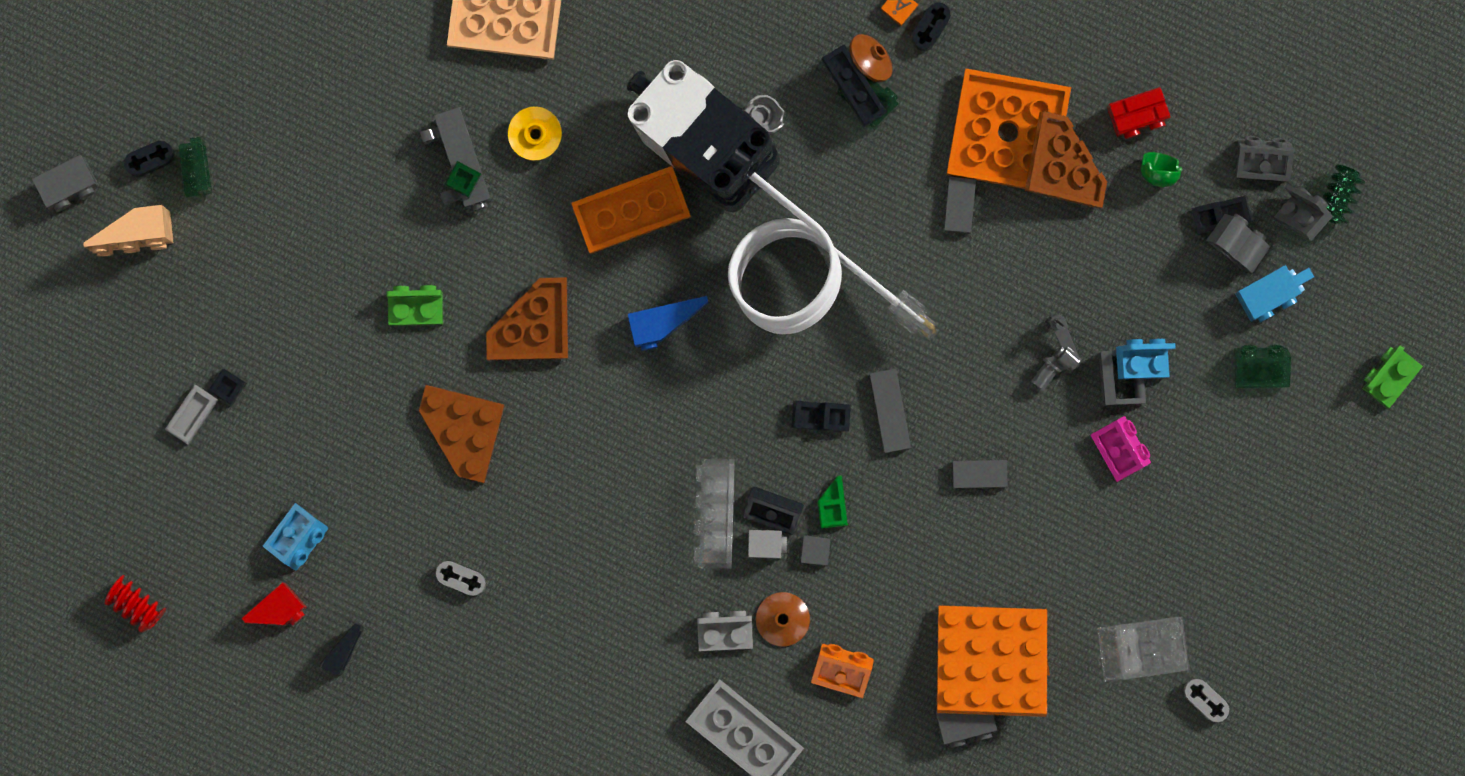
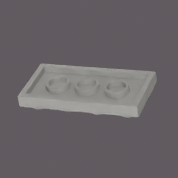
(743, 733)

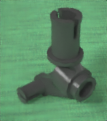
(1064, 358)

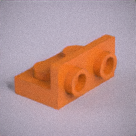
(842, 670)

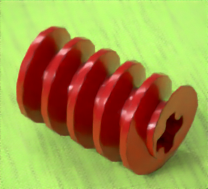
(133, 605)

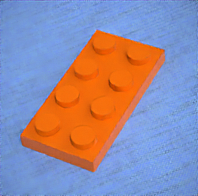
(631, 209)

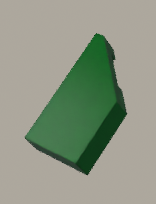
(832, 506)

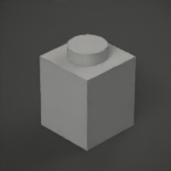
(766, 544)

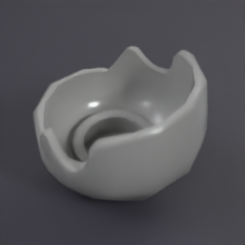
(766, 112)

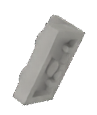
(725, 632)

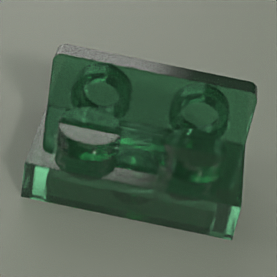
(195, 168)
(1262, 367)

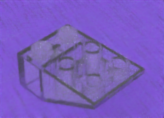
(1143, 649)

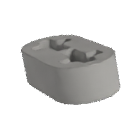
(463, 572)
(1210, 696)

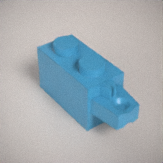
(1272, 291)

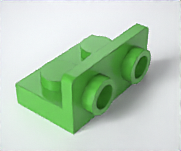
(415, 306)
(1392, 376)

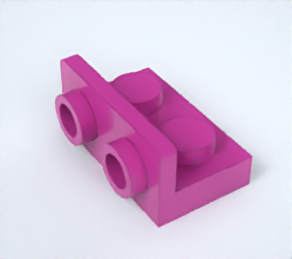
(1121, 448)

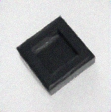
(227, 386)

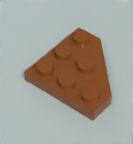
(1063, 165)
(534, 325)
(463, 428)

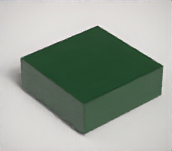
(463, 179)

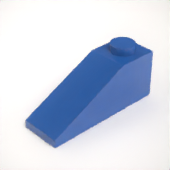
(660, 322)

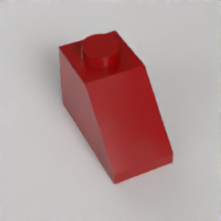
(278, 608)

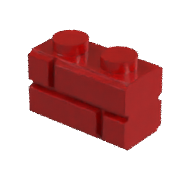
(1139, 112)

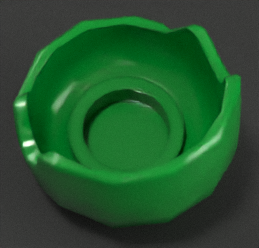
(1160, 169)

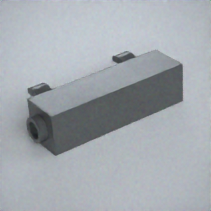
(459, 148)

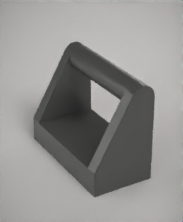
(1108, 385)

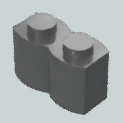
(1238, 242)

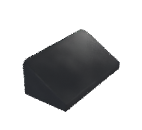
(773, 510)

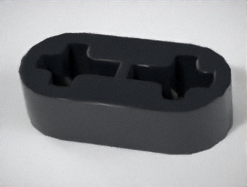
(926, 23)
(152, 164)

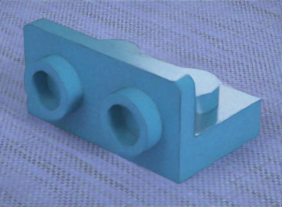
(1143, 360)
(295, 537)

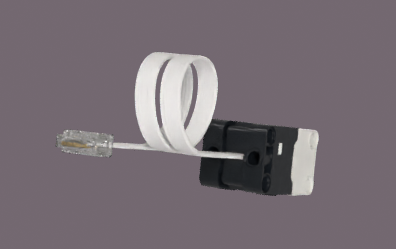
(726, 156)

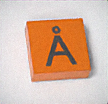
(899, 10)

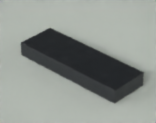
(853, 86)

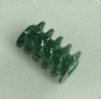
(1341, 193)

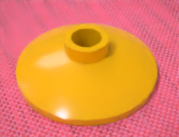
(520, 133)

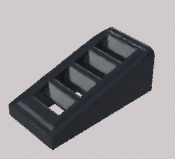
(339, 656)

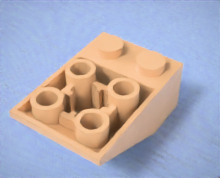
(136, 229)

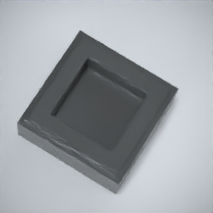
(815, 550)

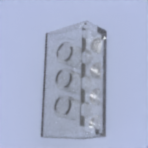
(716, 514)

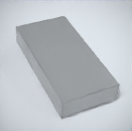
(191, 414)

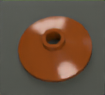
(870, 58)
(768, 623)

